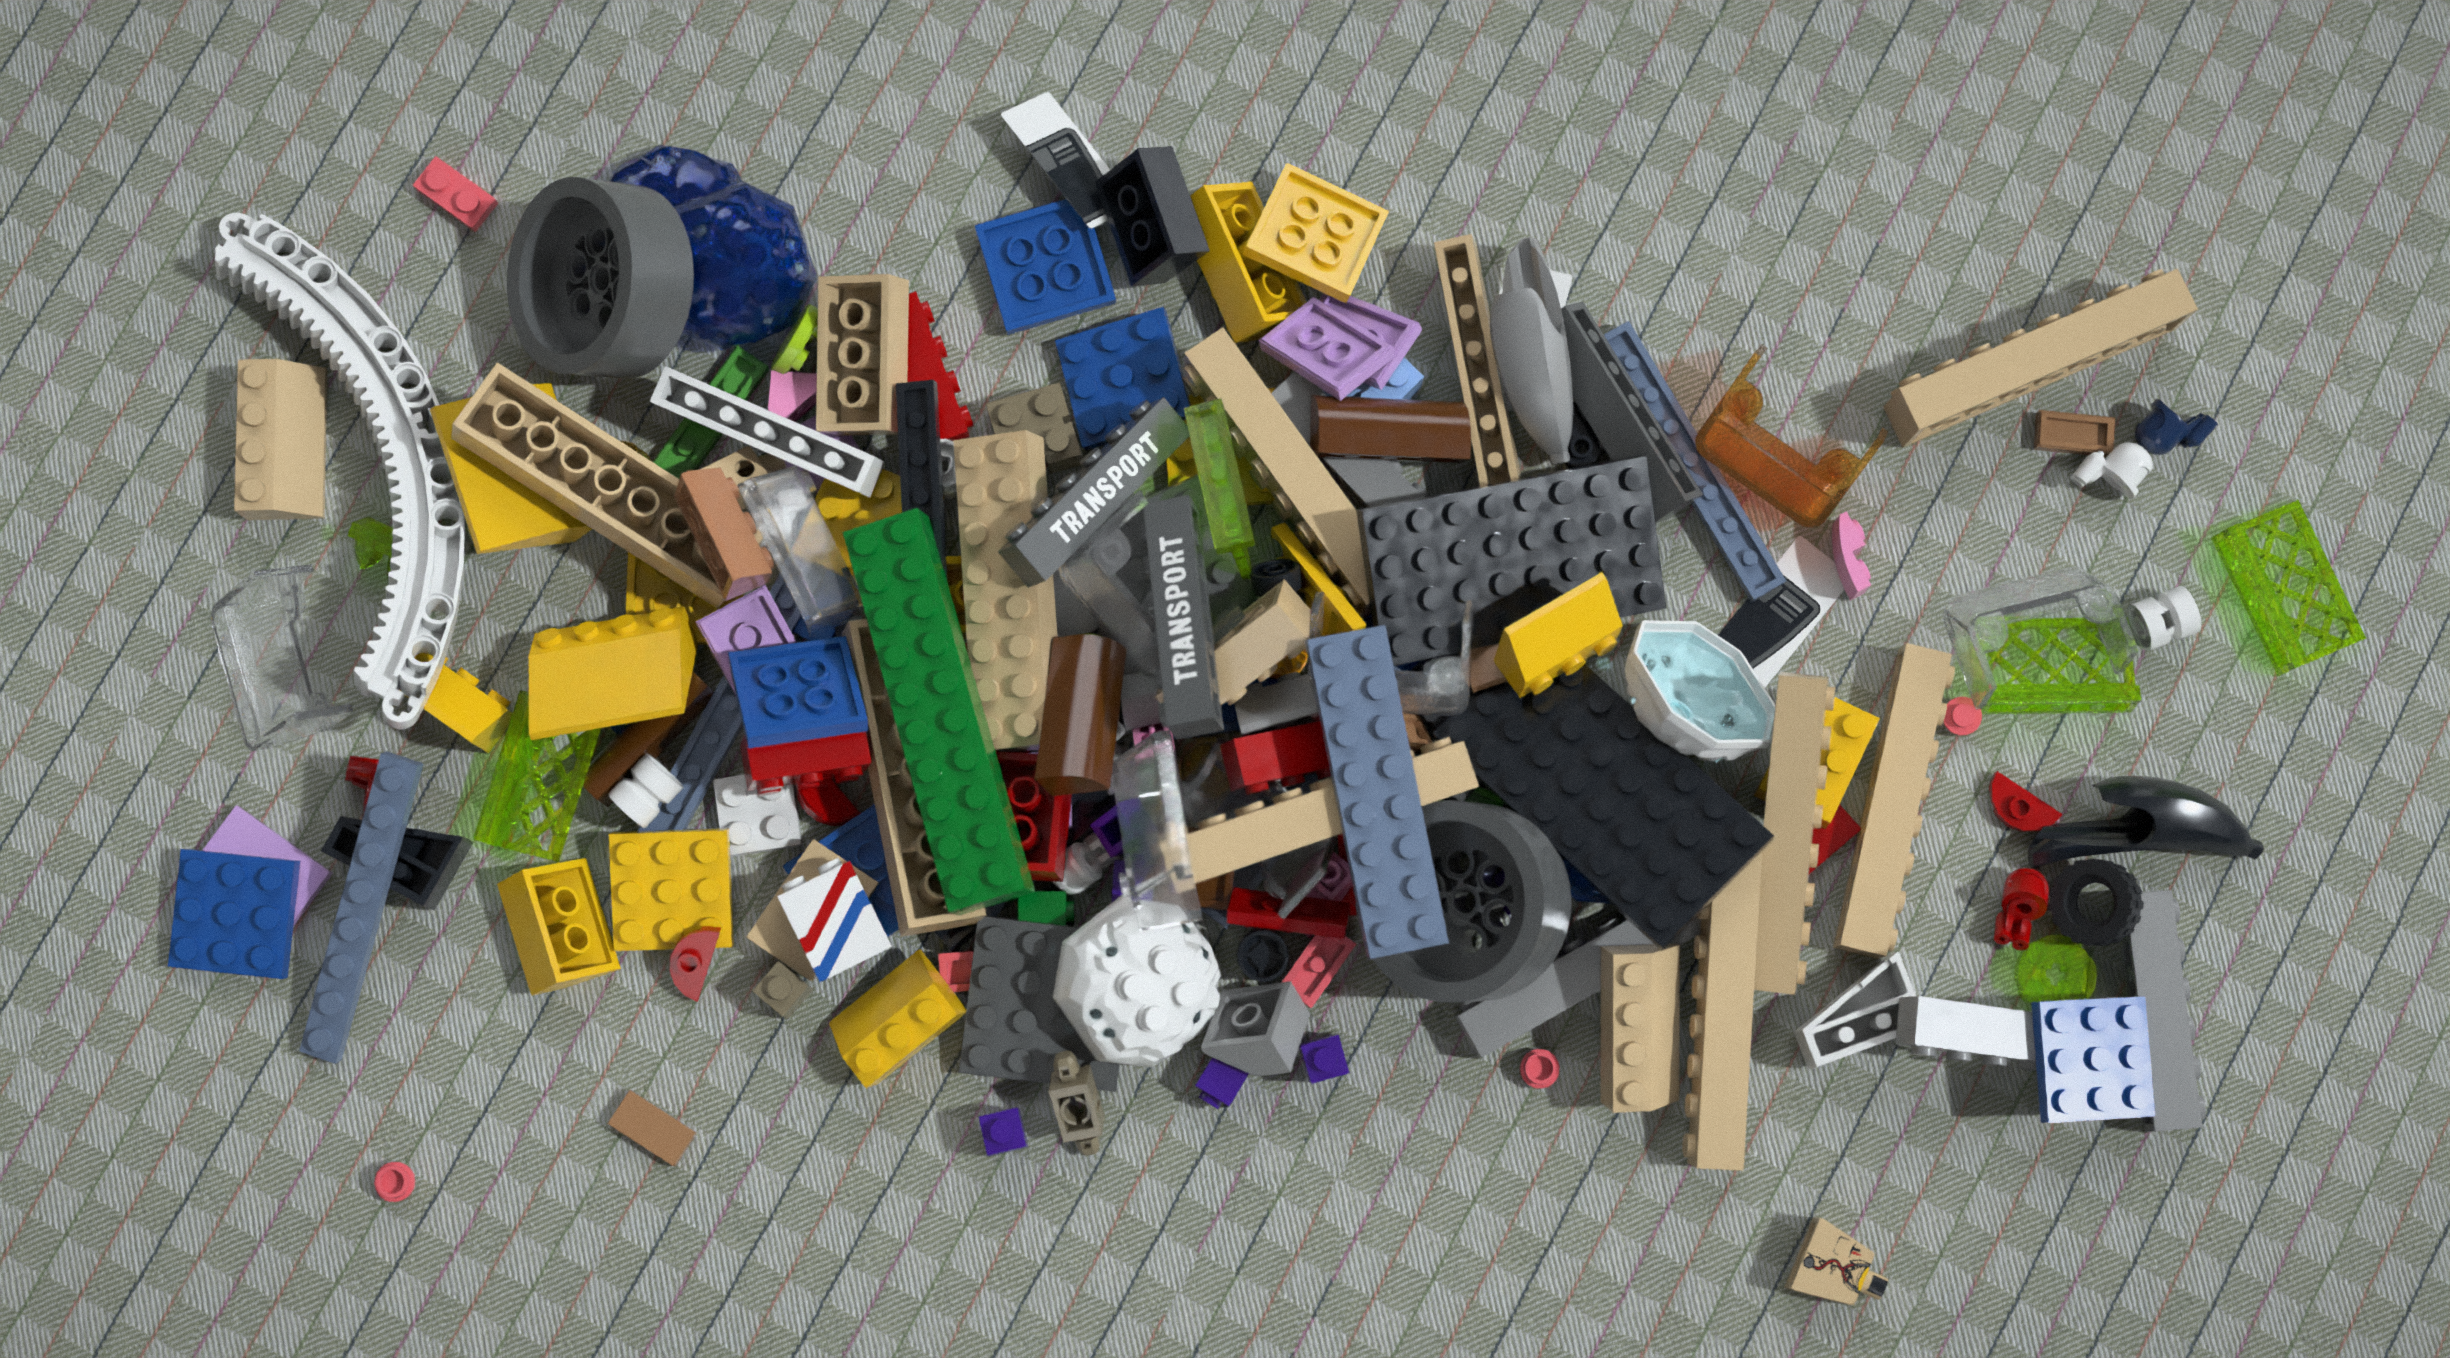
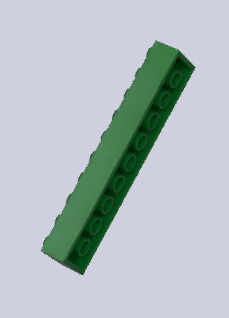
(938, 712)

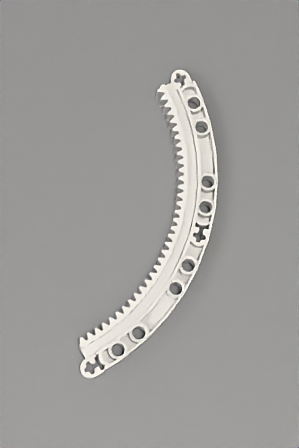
(349, 332)

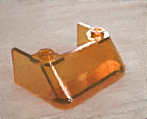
(1770, 466)

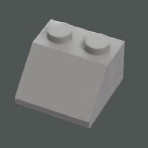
(1277, 705)
(1257, 1028)

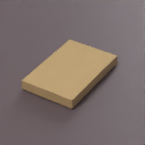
(773, 929)

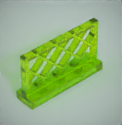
(1221, 482)
(2259, 594)
(2064, 696)
(511, 781)

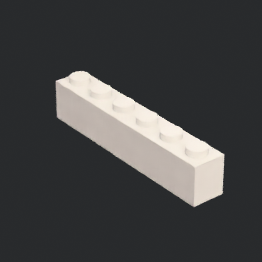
(767, 431)

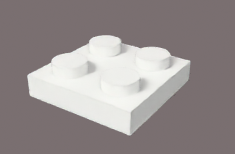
(757, 821)

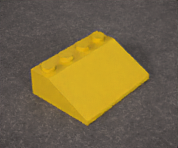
(495, 505)
(610, 672)

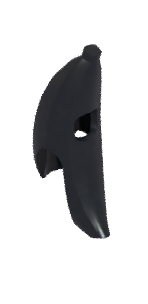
(2160, 817)

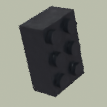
(1151, 216)

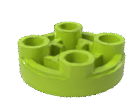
(792, 351)

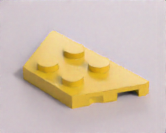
(1338, 612)

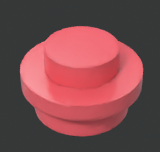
(1962, 716)
(1539, 1068)
(394, 1181)

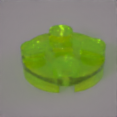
(2071, 960)

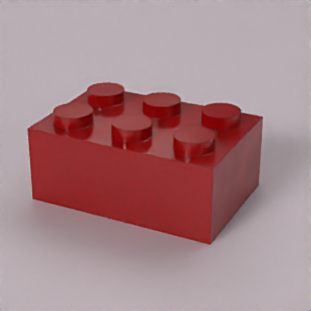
(805, 762)
(1038, 816)

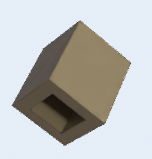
(783, 990)

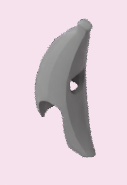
(1533, 350)

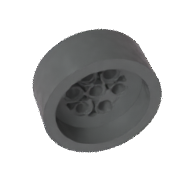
(599, 278)
(1533, 890)

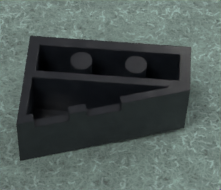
(423, 864)

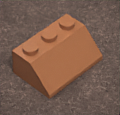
(723, 531)

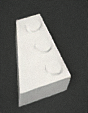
(1857, 1017)

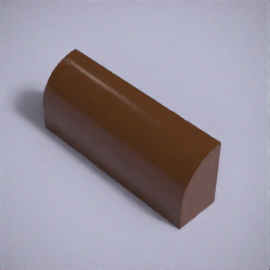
(1390, 429)
(1080, 714)
(639, 738)

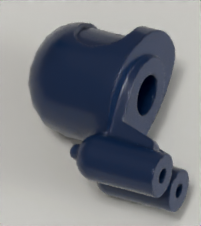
(2165, 429)

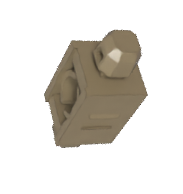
(1076, 1126)

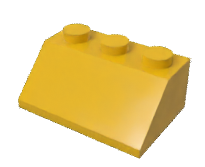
(1559, 637)
(466, 708)
(558, 925)
(895, 1019)

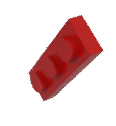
(1310, 916)

